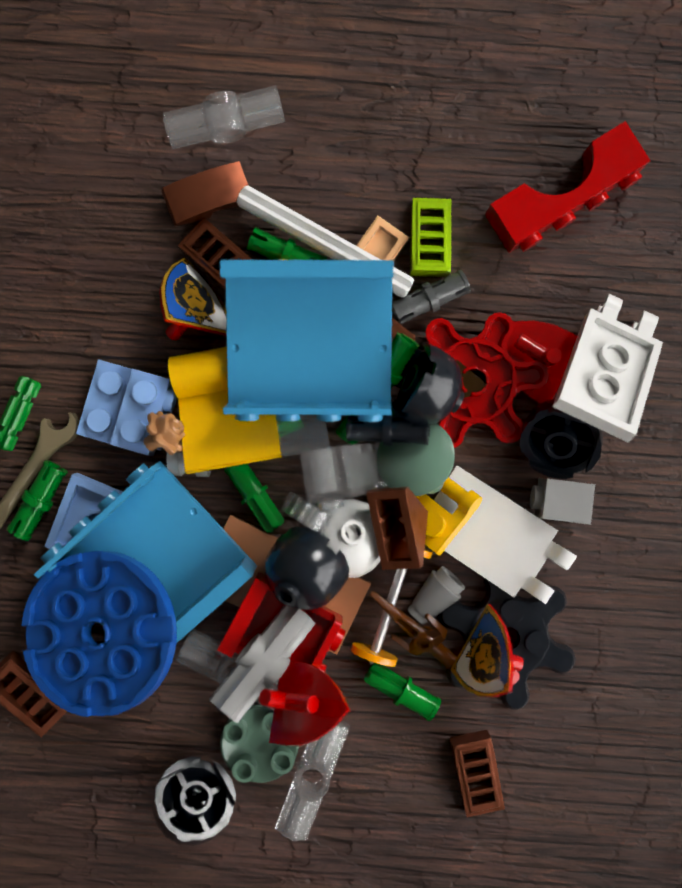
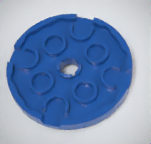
(138, 633)

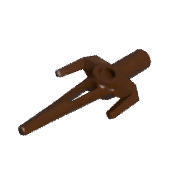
(423, 637)

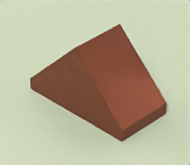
(398, 527)

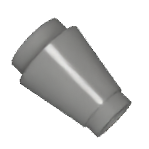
(436, 594)

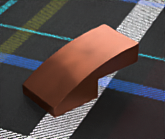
(204, 193)

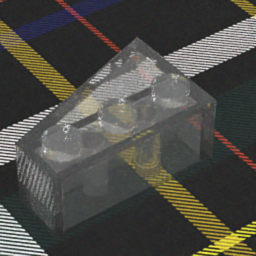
(340, 474)

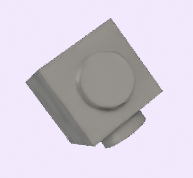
(563, 500)

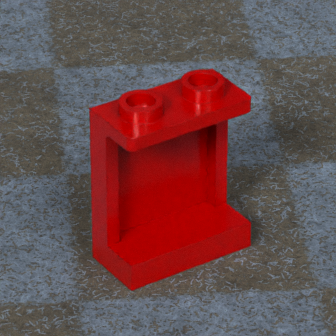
(262, 606)

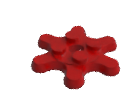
(501, 373)

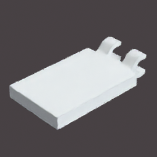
(610, 370)
(504, 540)

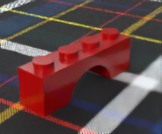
(607, 163)

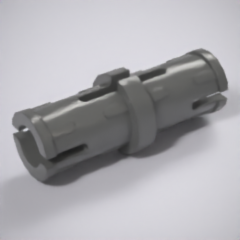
(430, 297)

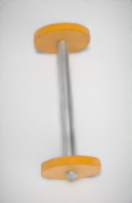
(374, 653)

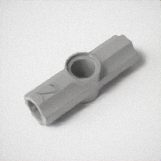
(262, 662)

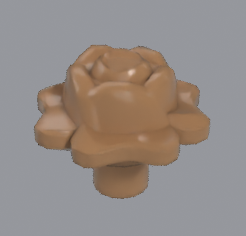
(164, 432)

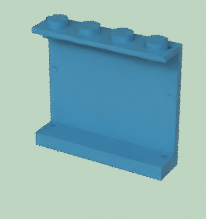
(308, 338)
(171, 536)

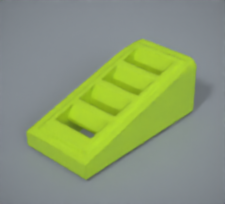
(430, 268)

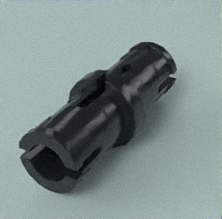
(388, 431)

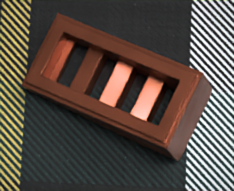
(216, 236)
(15, 704)
(473, 743)

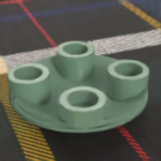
(418, 465)
(248, 749)

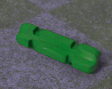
(17, 411)

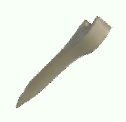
(48, 443)

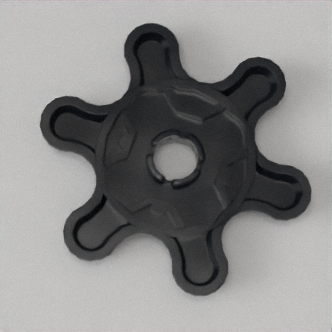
(533, 642)

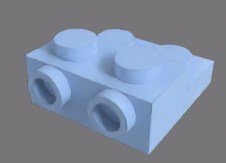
(120, 405)

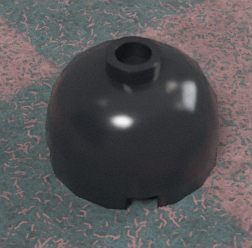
(428, 387)
(559, 442)
(304, 569)
(193, 801)

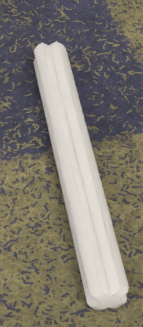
(312, 234)

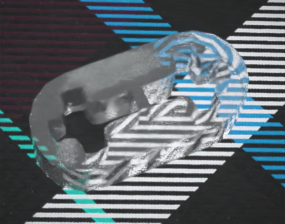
(306, 513)

